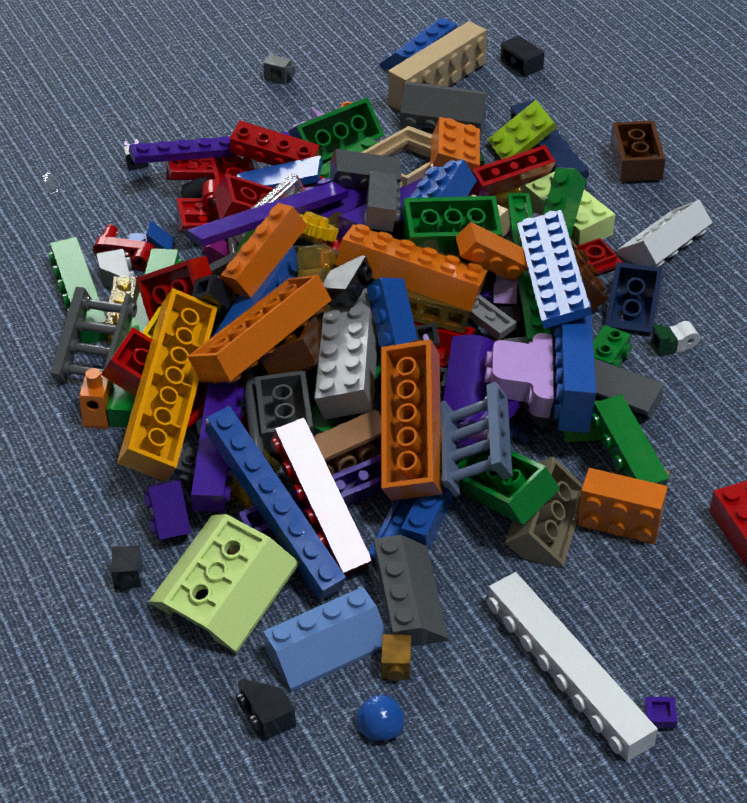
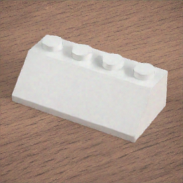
(666, 235)

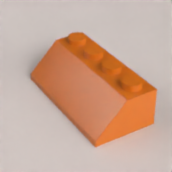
(263, 250)

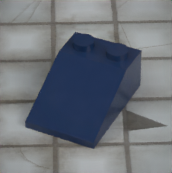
(634, 297)

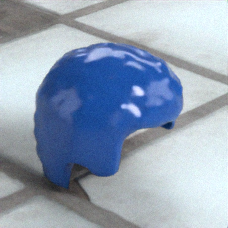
(380, 718)

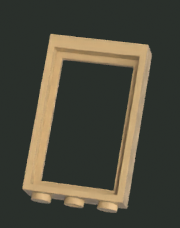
(410, 139)

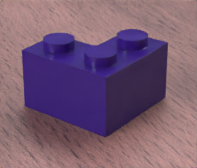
(168, 509)

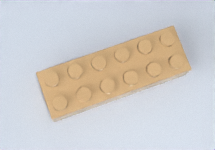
(440, 62)

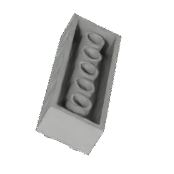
(347, 360)

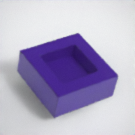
(661, 711)

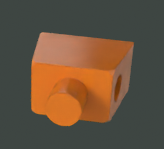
(93, 390)

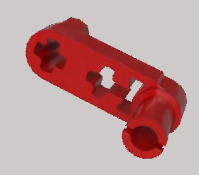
(137, 250)

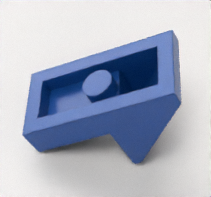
(155, 236)

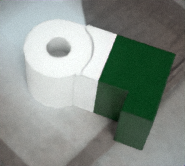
(674, 338)

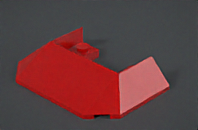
(191, 210)

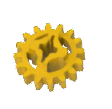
(318, 228)

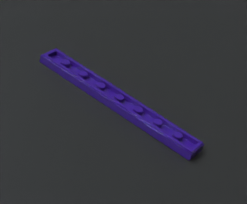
(252, 218)

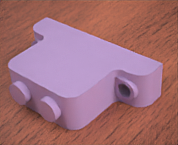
(524, 372)

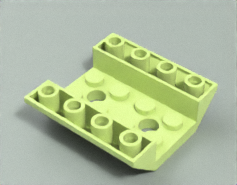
(237, 584)

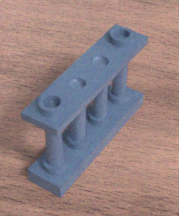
(497, 441)

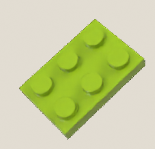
(522, 131)

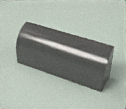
(640, 392)

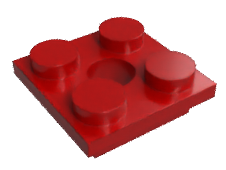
(600, 255)

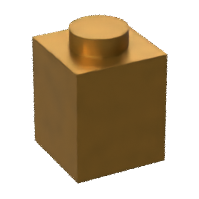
(396, 657)

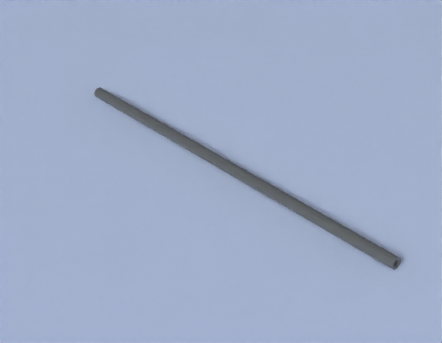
(250, 391)

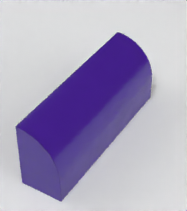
(467, 373)

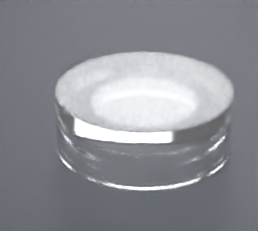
(50, 183)

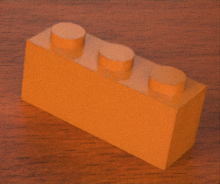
(491, 252)

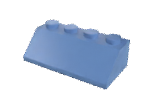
(325, 639)

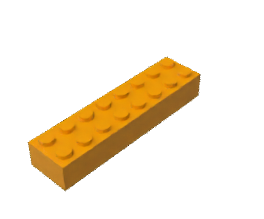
(167, 387)

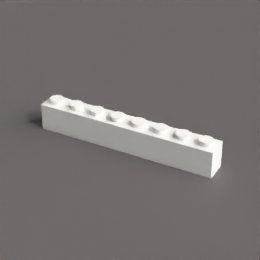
(572, 667)

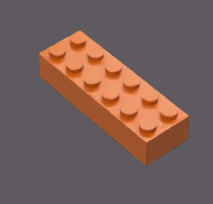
(422, 268)
(259, 329)
(410, 420)

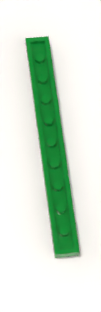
(519, 209)

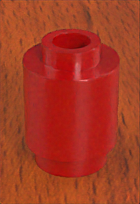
(208, 198)

